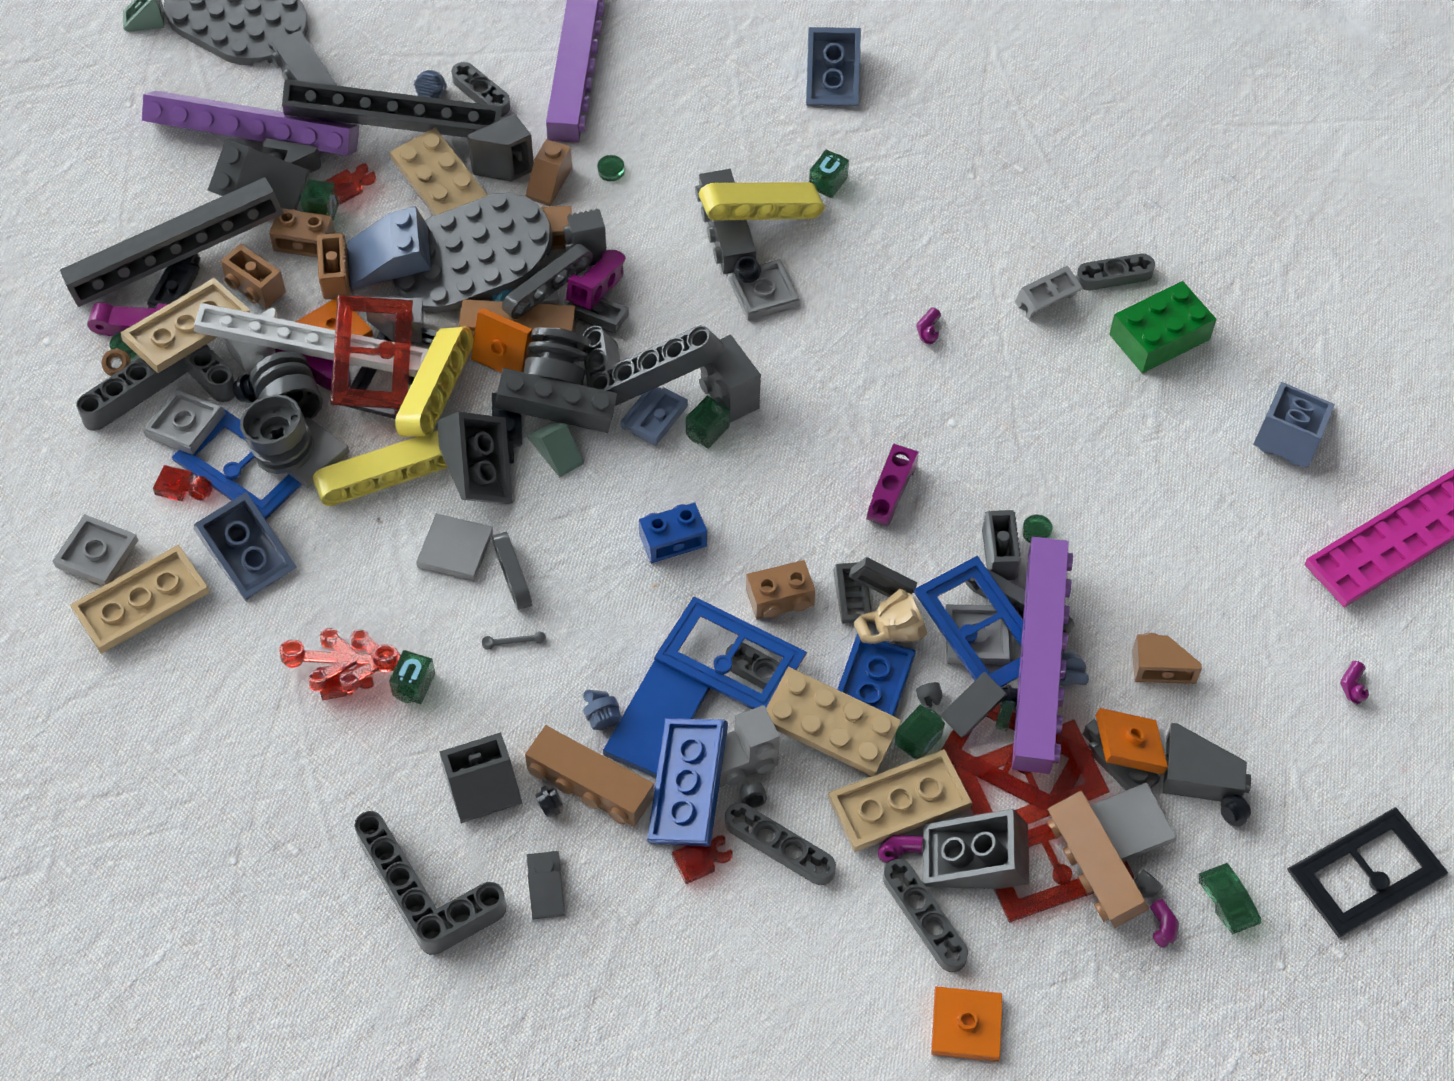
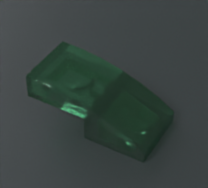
(1230, 897)

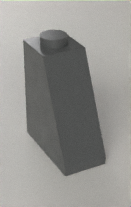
(1201, 767)

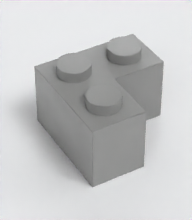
(750, 747)

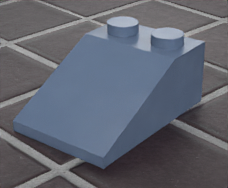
(833, 66)
(389, 249)
(1294, 425)
(244, 546)

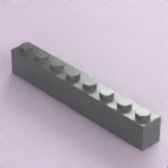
(386, 109)
(171, 242)

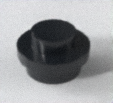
(747, 269)
(243, 389)
(549, 801)
(1235, 810)

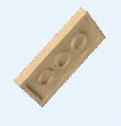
(436, 172)
(170, 332)
(139, 599)
(832, 721)
(899, 800)

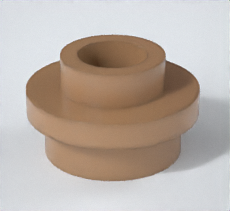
(110, 356)

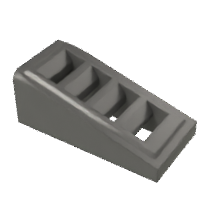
(843, 570)

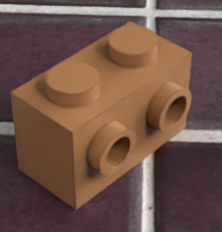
(298, 231)
(253, 276)
(780, 590)

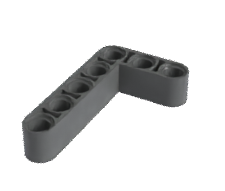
(650, 367)
(139, 382)
(414, 893)

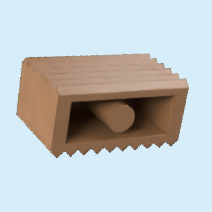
(333, 265)

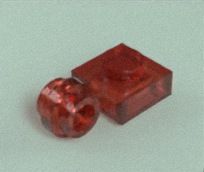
(176, 482)

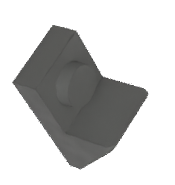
(298, 154)
(545, 885)

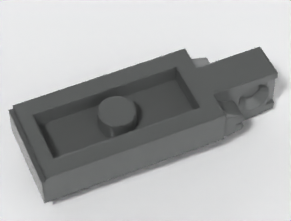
(1125, 776)

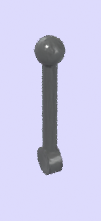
(488, 642)

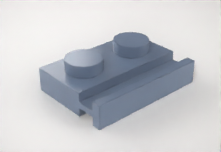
(654, 414)

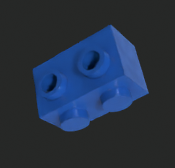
(672, 532)

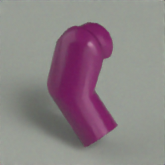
(925, 326)
(1351, 685)
(898, 845)
(1168, 924)

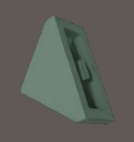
(143, 15)
(557, 447)

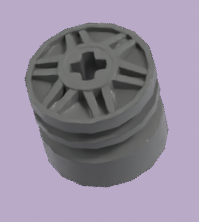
(557, 353)
(289, 376)
(277, 434)

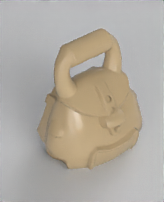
(895, 620)

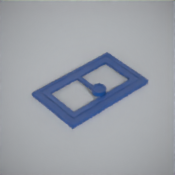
(224, 482)
(961, 638)
(715, 678)

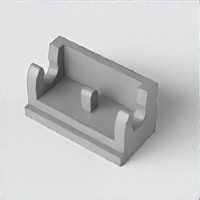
(1048, 290)

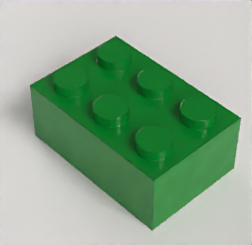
(1162, 326)

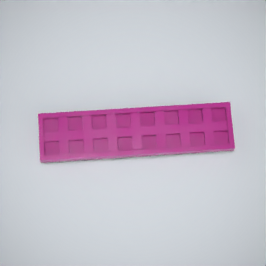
(1387, 543)

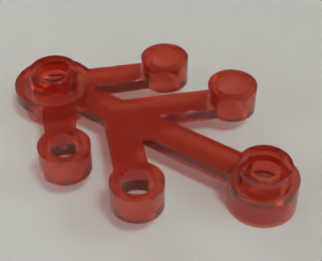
(379, 658)

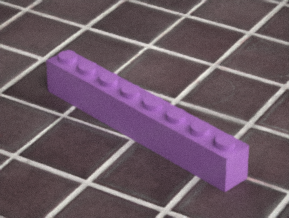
(573, 70)
(248, 122)
(1041, 656)

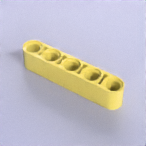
(761, 201)
(434, 382)
(379, 469)

